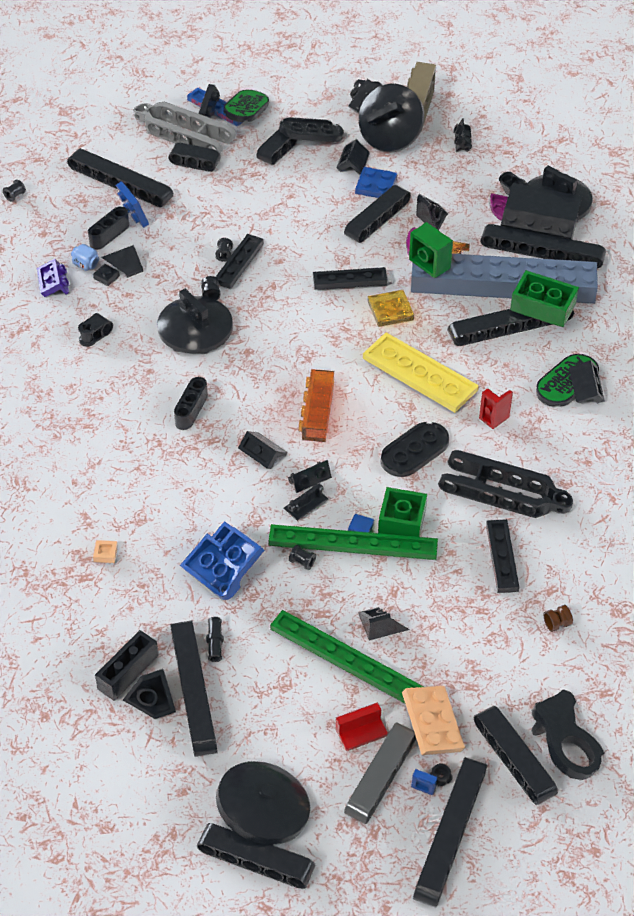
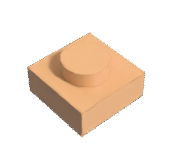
(105, 551)

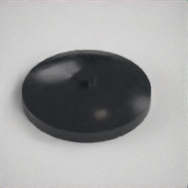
(262, 803)

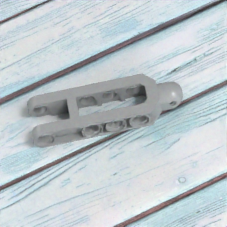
(198, 136)

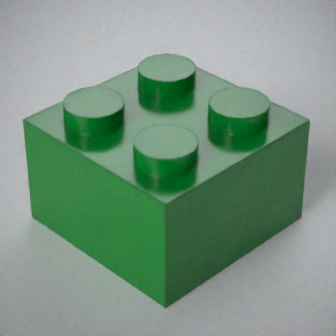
(430, 250)
(402, 512)

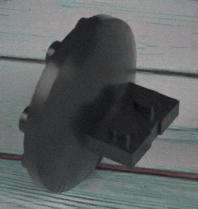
(391, 117)
(557, 181)
(194, 324)

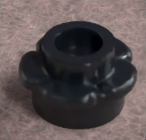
(442, 769)

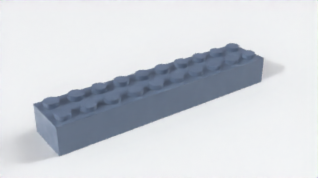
(500, 275)

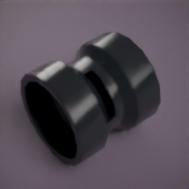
(210, 287)

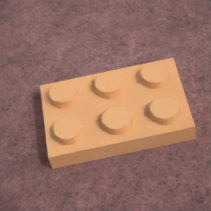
(433, 720)

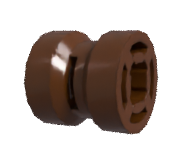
(558, 618)

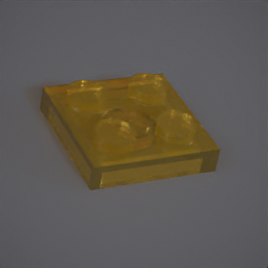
(390, 308)

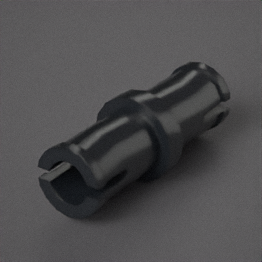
(214, 639)

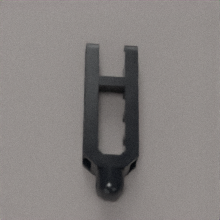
(483, 470)

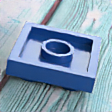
(375, 182)
(132, 205)

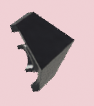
(430, 212)
(125, 260)
(379, 623)
(151, 695)

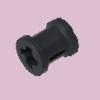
(14, 190)
(223, 249)
(302, 557)

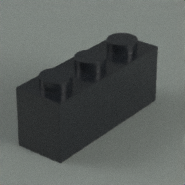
(126, 665)

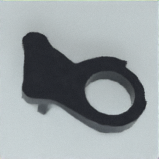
(558, 720)

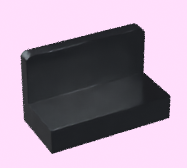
(353, 155)
(586, 382)
(261, 449)

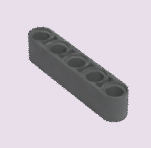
(380, 773)

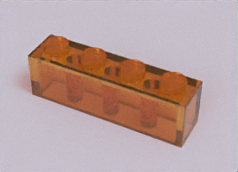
(318, 405)

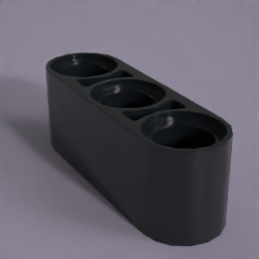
(275, 148)
(194, 157)
(108, 227)
(190, 403)

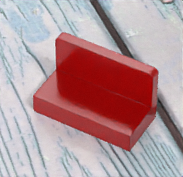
(495, 409)
(360, 727)

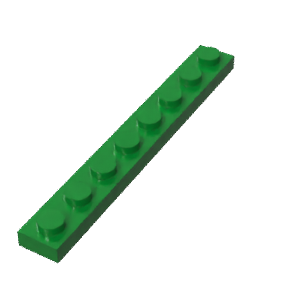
(353, 542)
(342, 655)

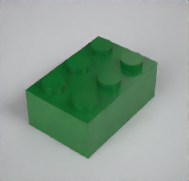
(544, 298)

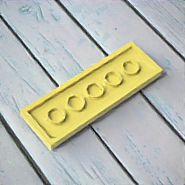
(420, 372)

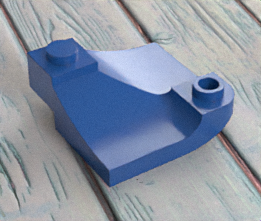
(222, 560)

